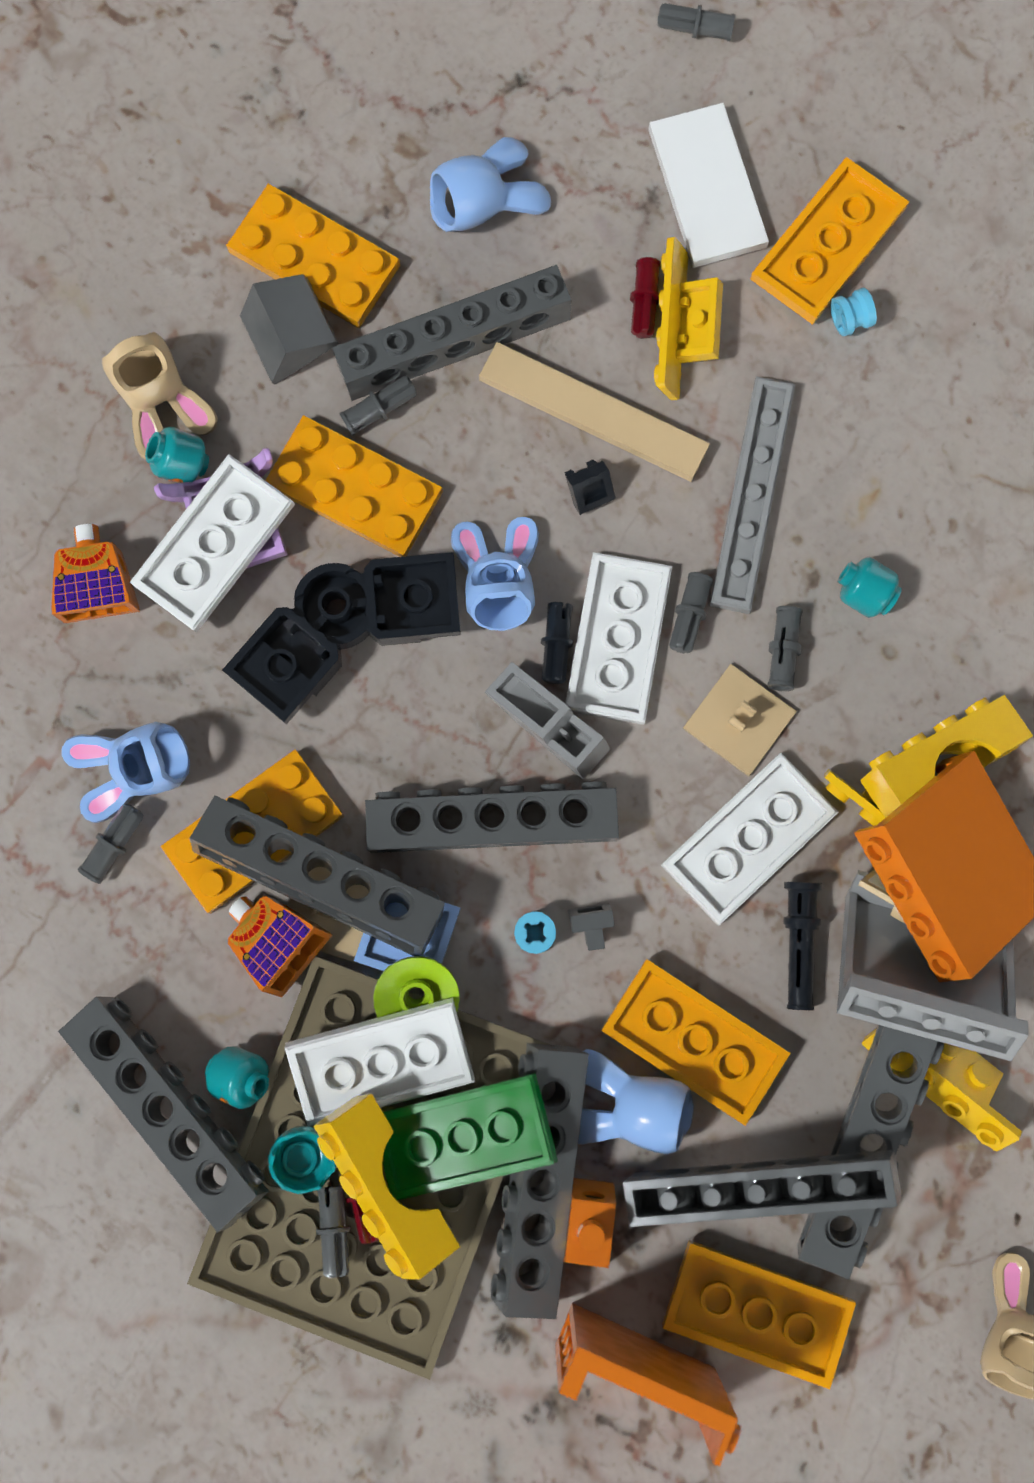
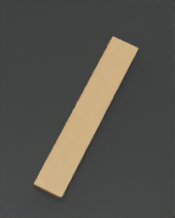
(594, 411)

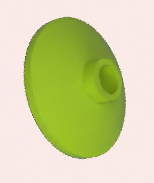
(409, 973)

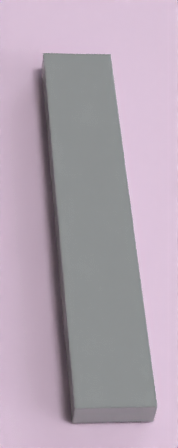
(752, 495)

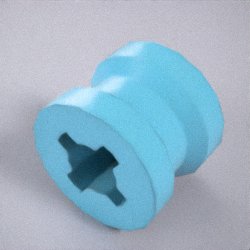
(853, 311)
(532, 937)

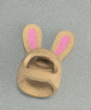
(147, 376)
(1009, 1346)

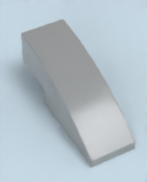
(548, 720)

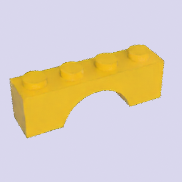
(987, 729)
(356, 1143)

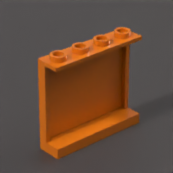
(955, 868)
(647, 1369)

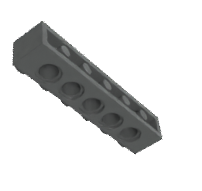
(454, 332)
(227, 818)
(386, 836)
(89, 1038)
(763, 1189)
(843, 1250)
(538, 1290)

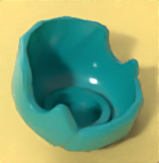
(298, 1161)

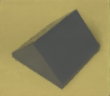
(286, 325)

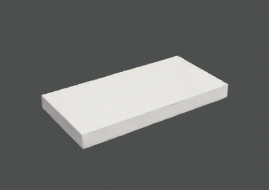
(708, 185)
(212, 543)
(618, 638)
(749, 839)
(384, 1056)

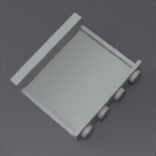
(892, 985)

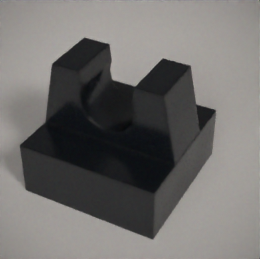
(590, 486)

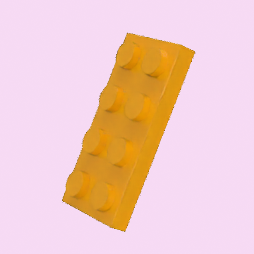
(293, 239)
(829, 240)
(354, 487)
(283, 791)
(695, 1042)
(759, 1314)

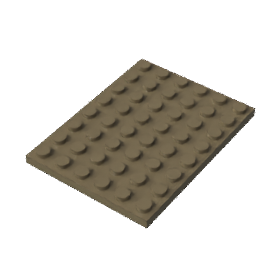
(273, 1251)

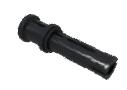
(802, 922)

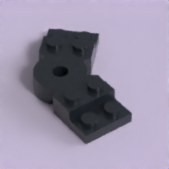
(302, 646)

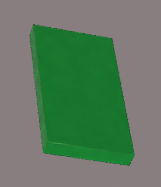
(467, 1138)

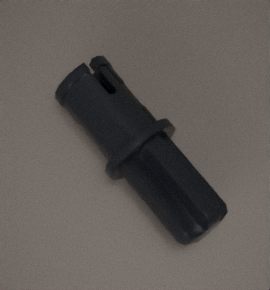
(556, 642)

